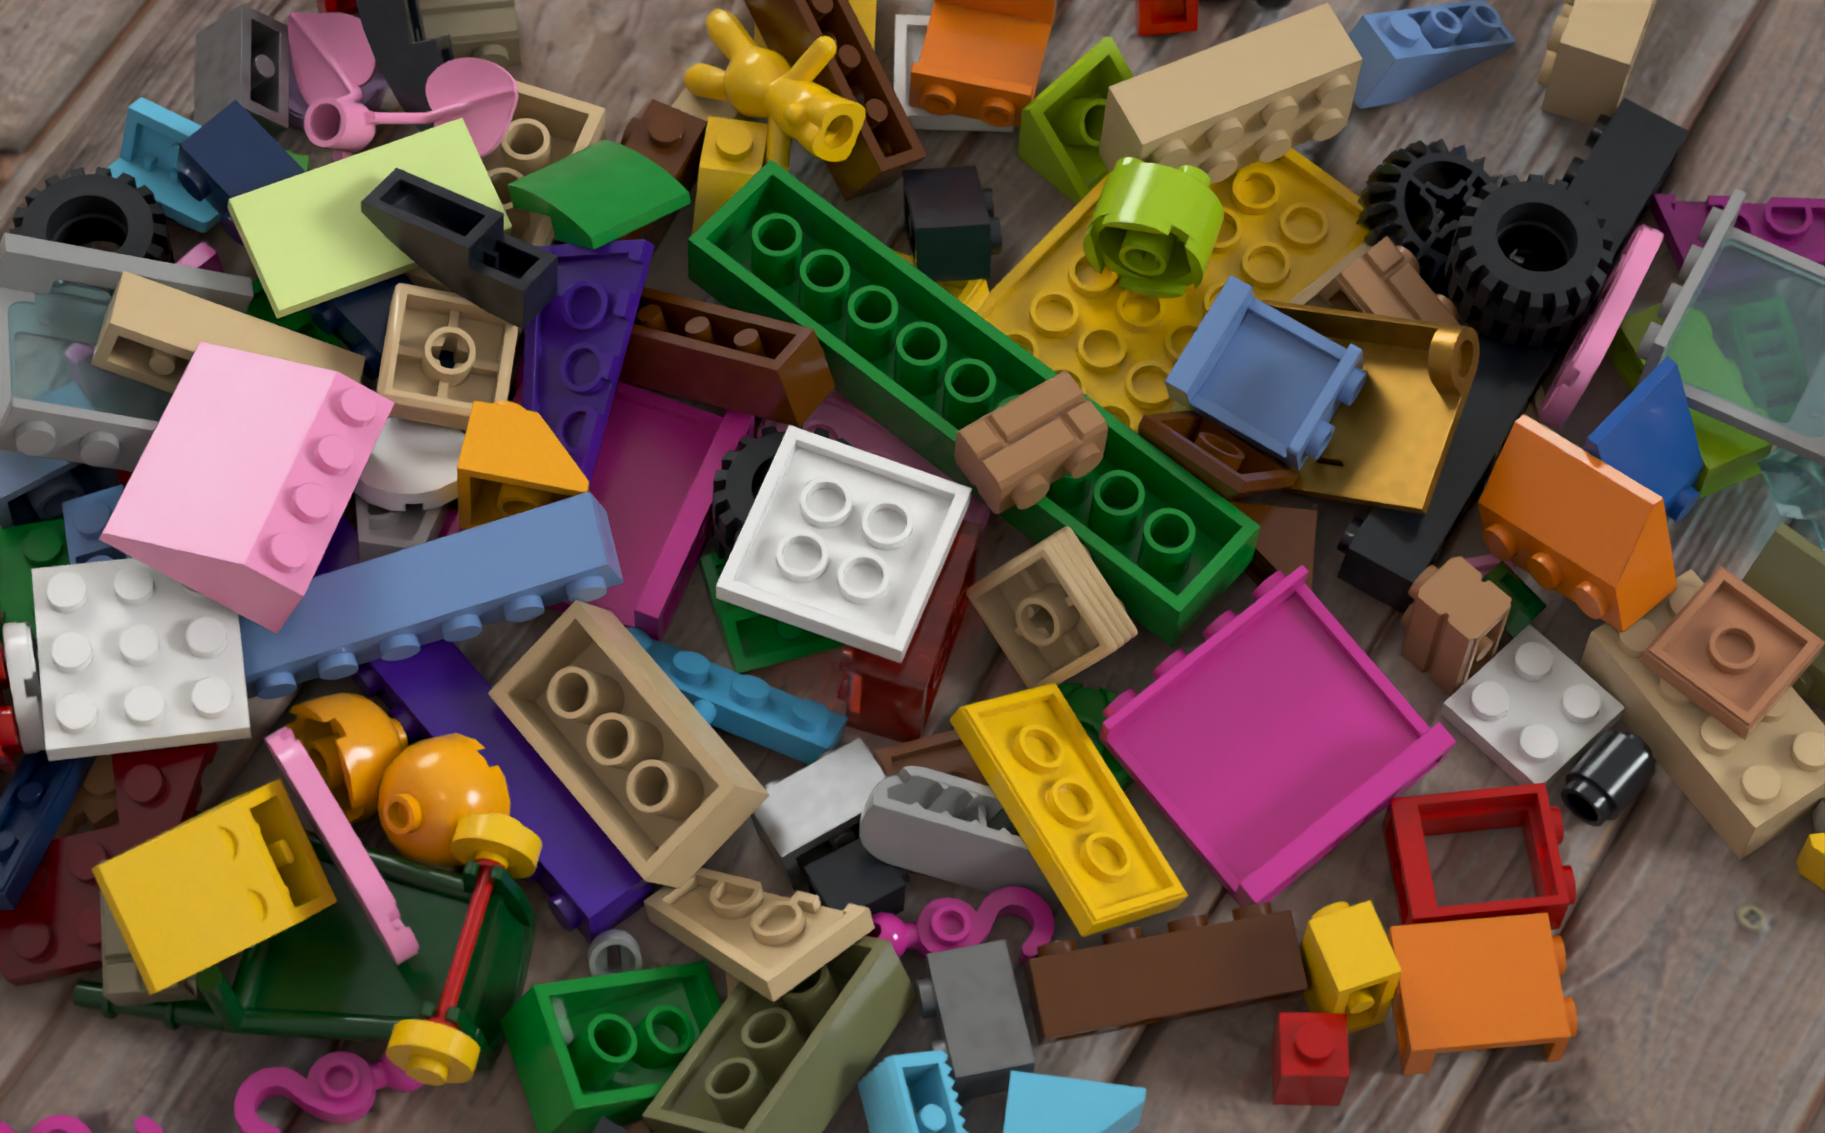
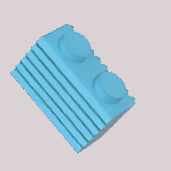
(911, 1095)

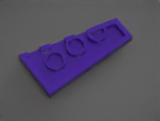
(581, 342)

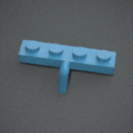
(748, 704)

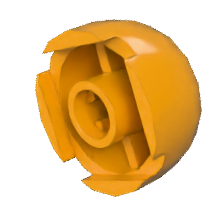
(349, 746)
(429, 792)

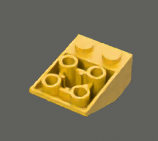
(214, 885)

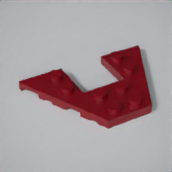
(59, 914)

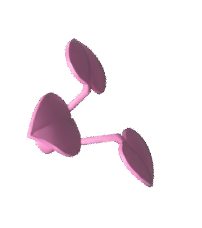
(335, 60)

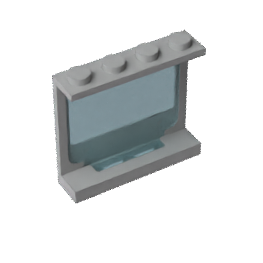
(48, 335)
(1747, 335)

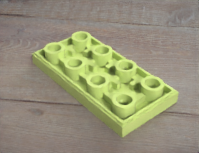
(310, 228)

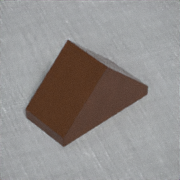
(1283, 540)

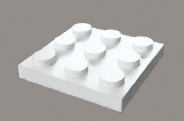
(844, 543)
(134, 661)

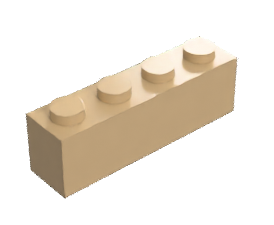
(156, 329)

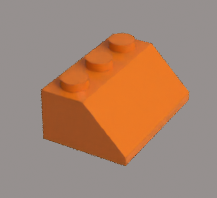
(1577, 526)

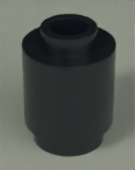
(1608, 777)

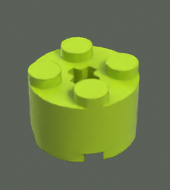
(1154, 227)

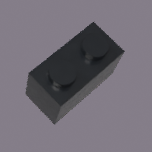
(950, 223)

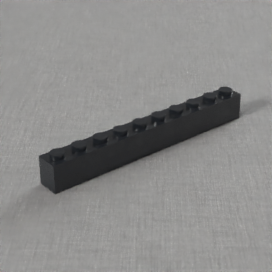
(1394, 547)

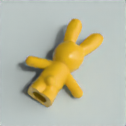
(767, 87)

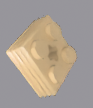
(417, 331)
(1052, 610)

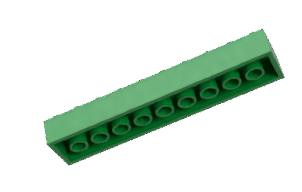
(935, 366)

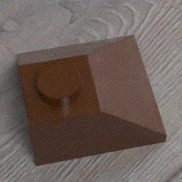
(1215, 455)

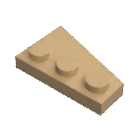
(754, 933)

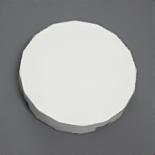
(411, 466)
(25, 684)

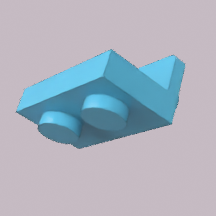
(151, 157)

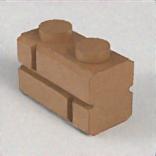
(1388, 284)
(1031, 444)
(1453, 623)

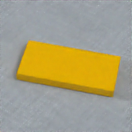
(1068, 808)

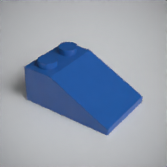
(1654, 440)

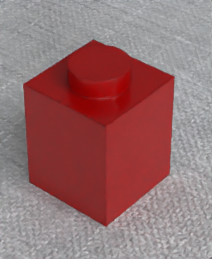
(1309, 1058)

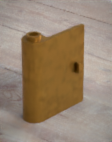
(1403, 416)

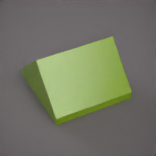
(1066, 122)

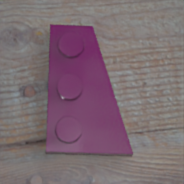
(1783, 221)

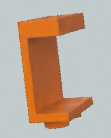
(982, 58)
(1479, 988)

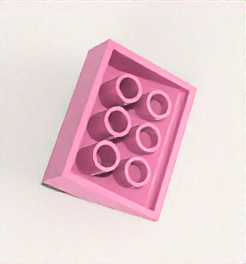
(247, 478)

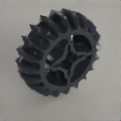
(1408, 195)

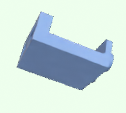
(1265, 376)

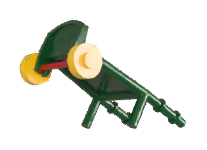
(341, 984)

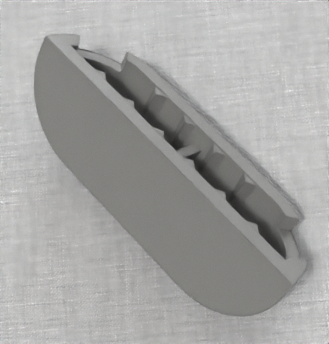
(948, 832)

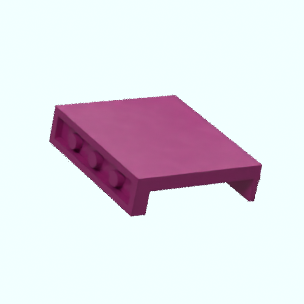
(657, 495)
(1271, 740)

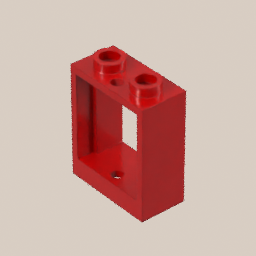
(1476, 810)

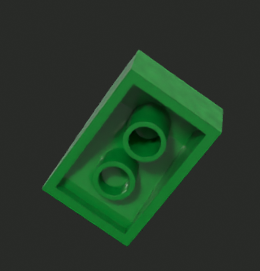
(606, 1042)

